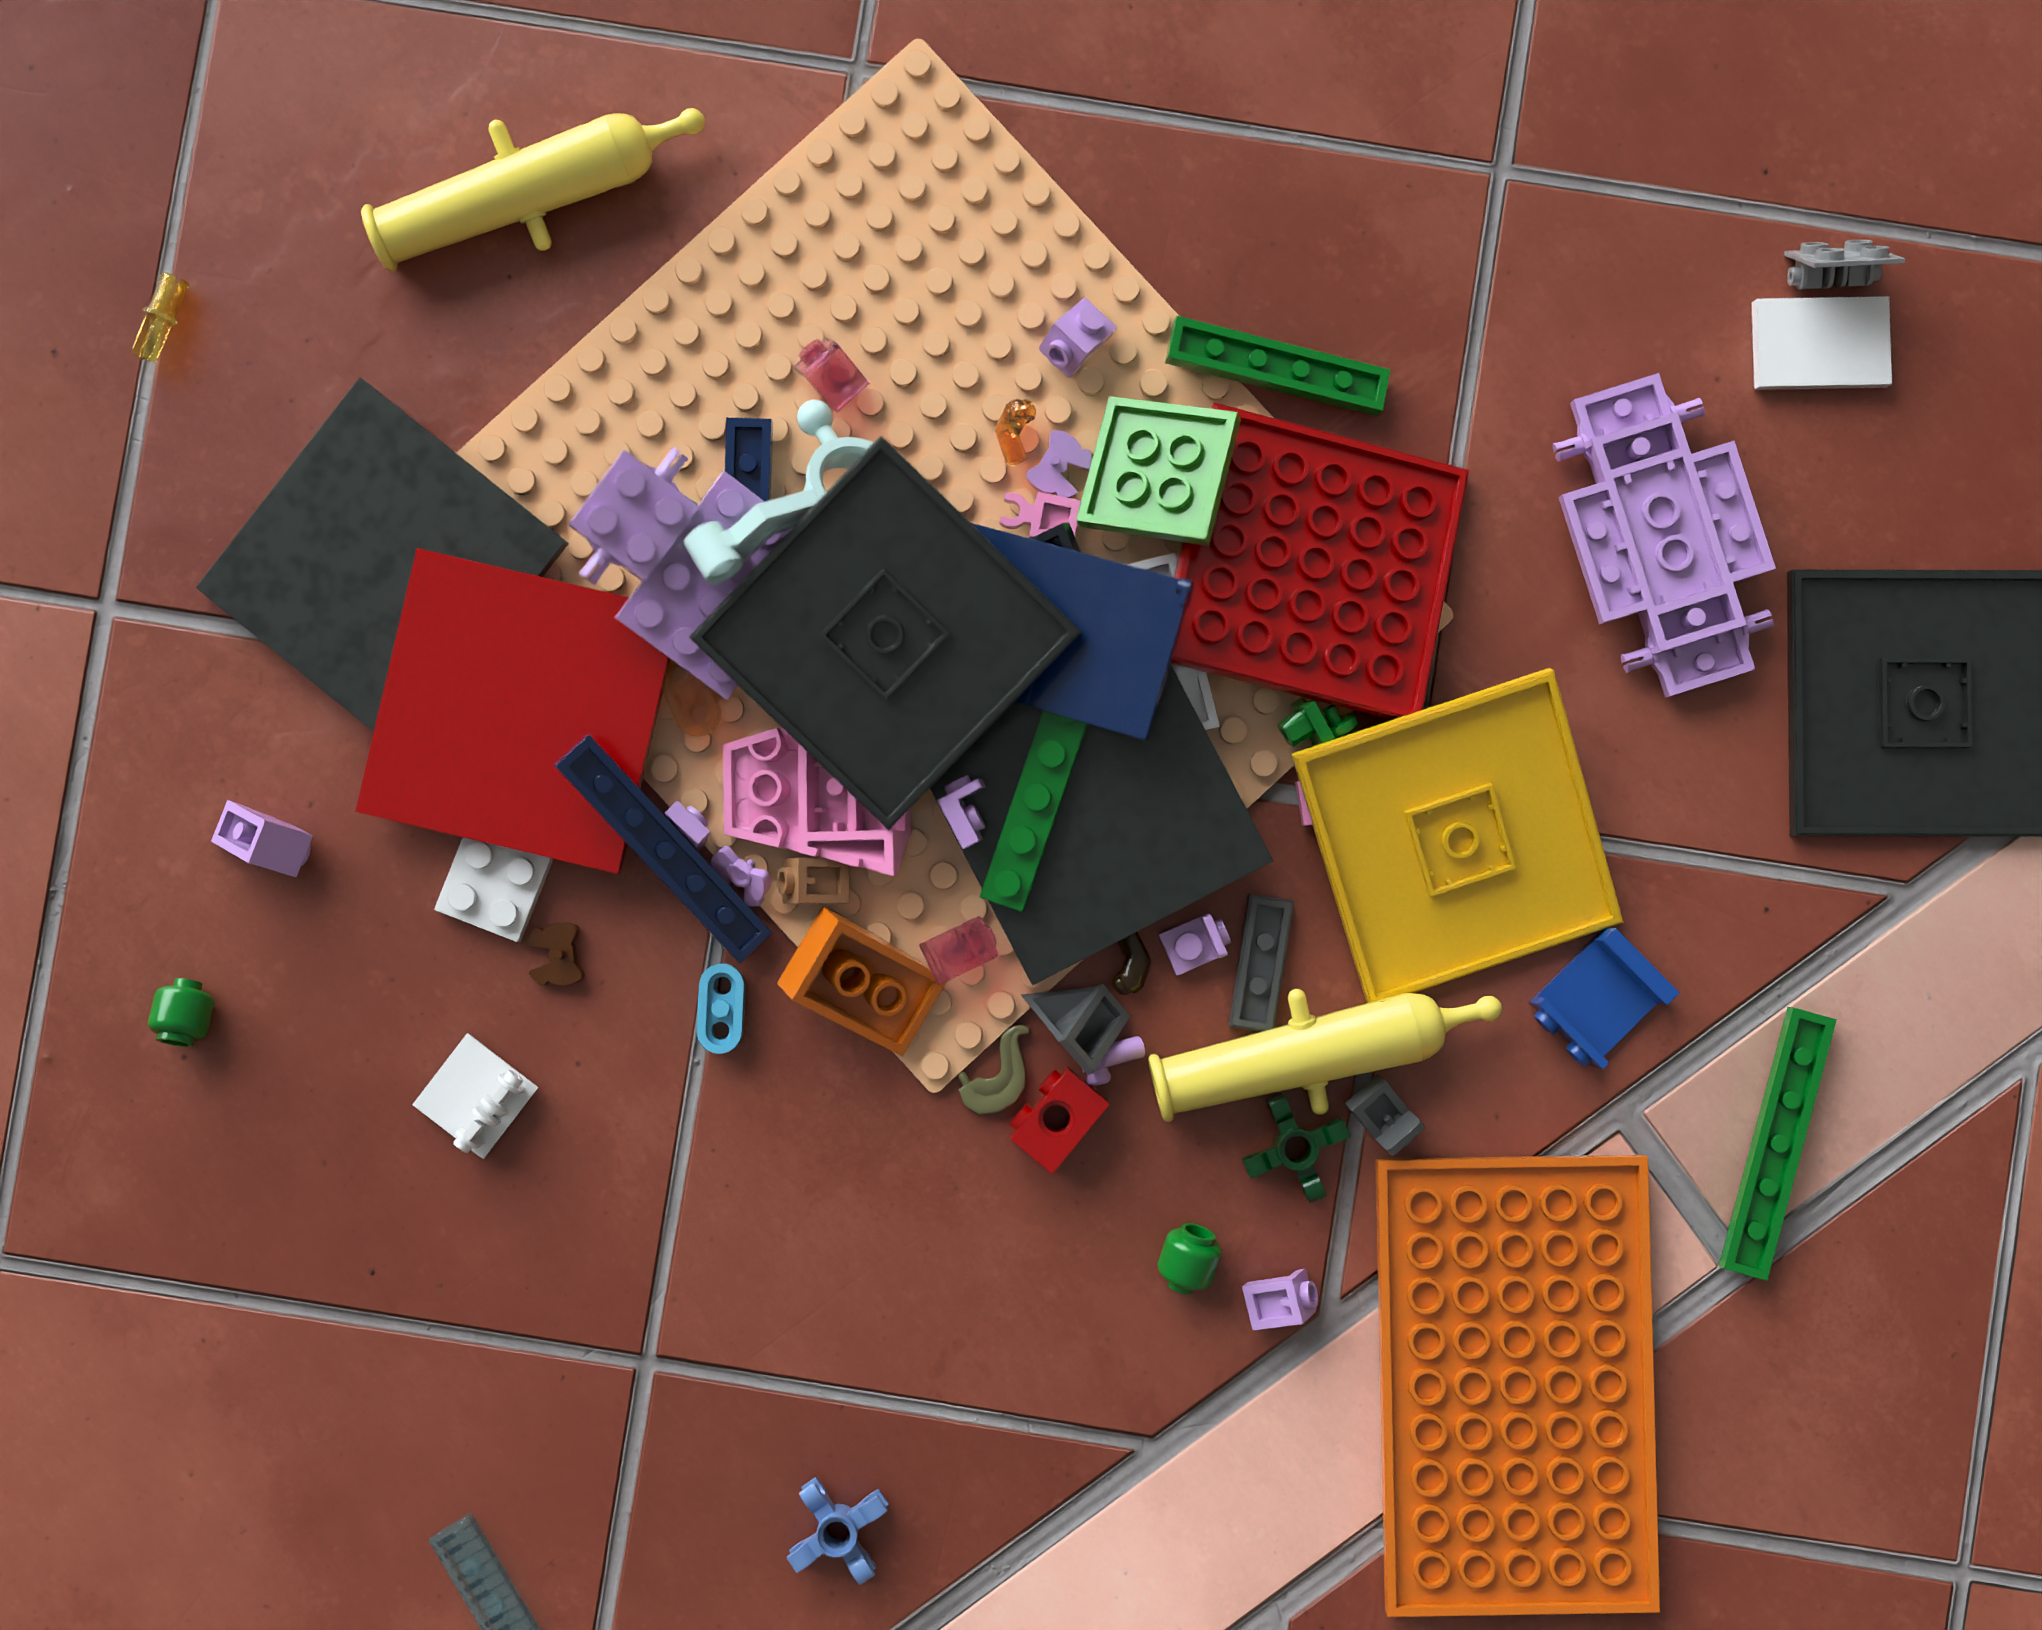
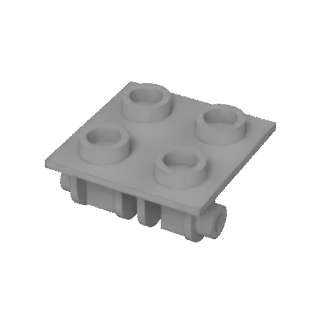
(1850, 266)

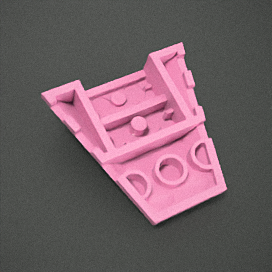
(792, 802)

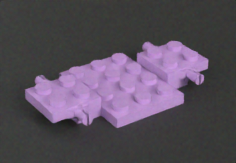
(641, 524)
(1665, 533)

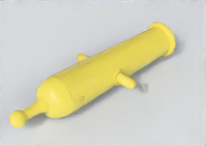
(521, 185)
(1311, 1051)

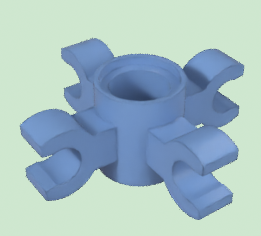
(856, 1557)

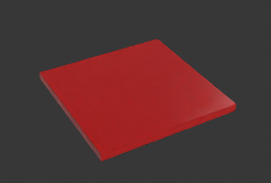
(490, 691)

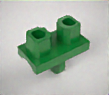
(1309, 722)

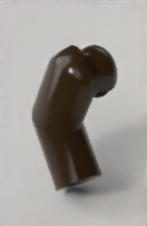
(1135, 967)

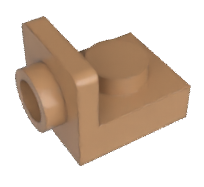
(813, 881)

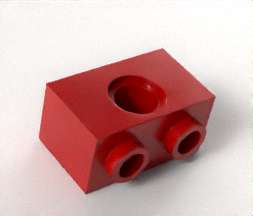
(1053, 1145)

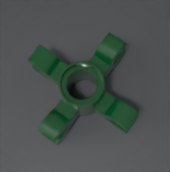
(1274, 1156)

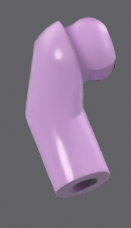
(1119, 1052)

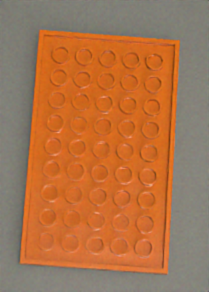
(1517, 1386)

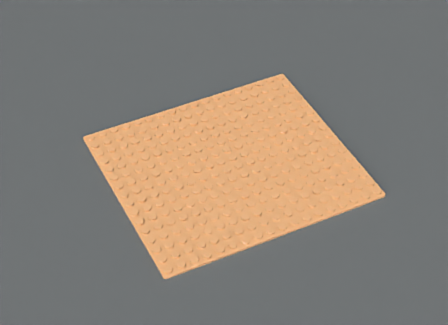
(938, 272)

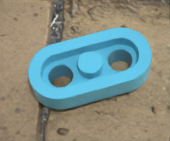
(719, 1007)

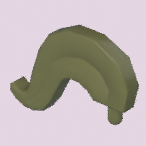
(1004, 1089)

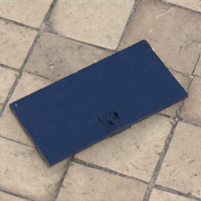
(1127, 637)

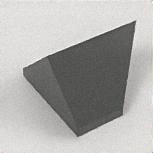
(1081, 1020)

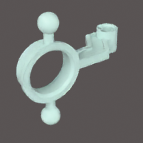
(722, 553)

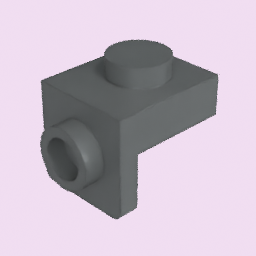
(1385, 1115)

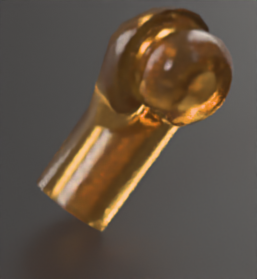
(1009, 427)

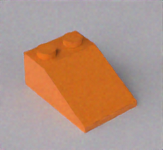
(860, 981)

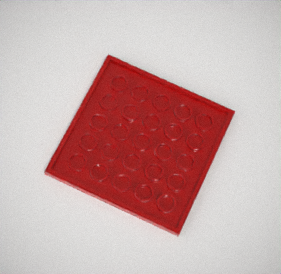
(1323, 568)

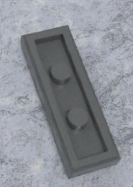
(1260, 963)

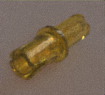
(159, 317)

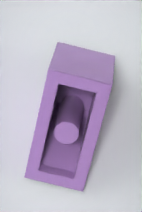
(262, 839)

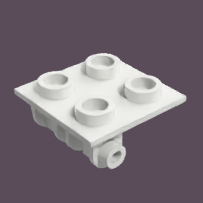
(475, 1096)

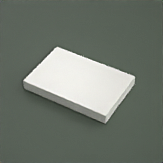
(1821, 343)

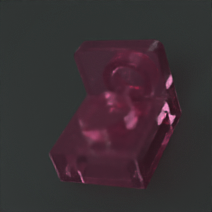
(830, 373)
(959, 949)

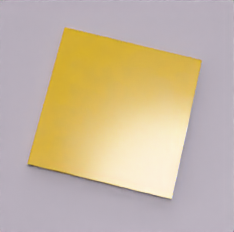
(1458, 836)

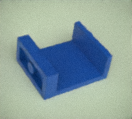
(1600, 997)

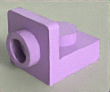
(963, 819)
(1195, 943)
(1281, 1300)

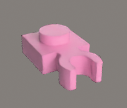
(1044, 515)

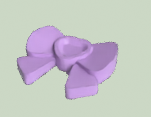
(1047, 475)
(741, 873)

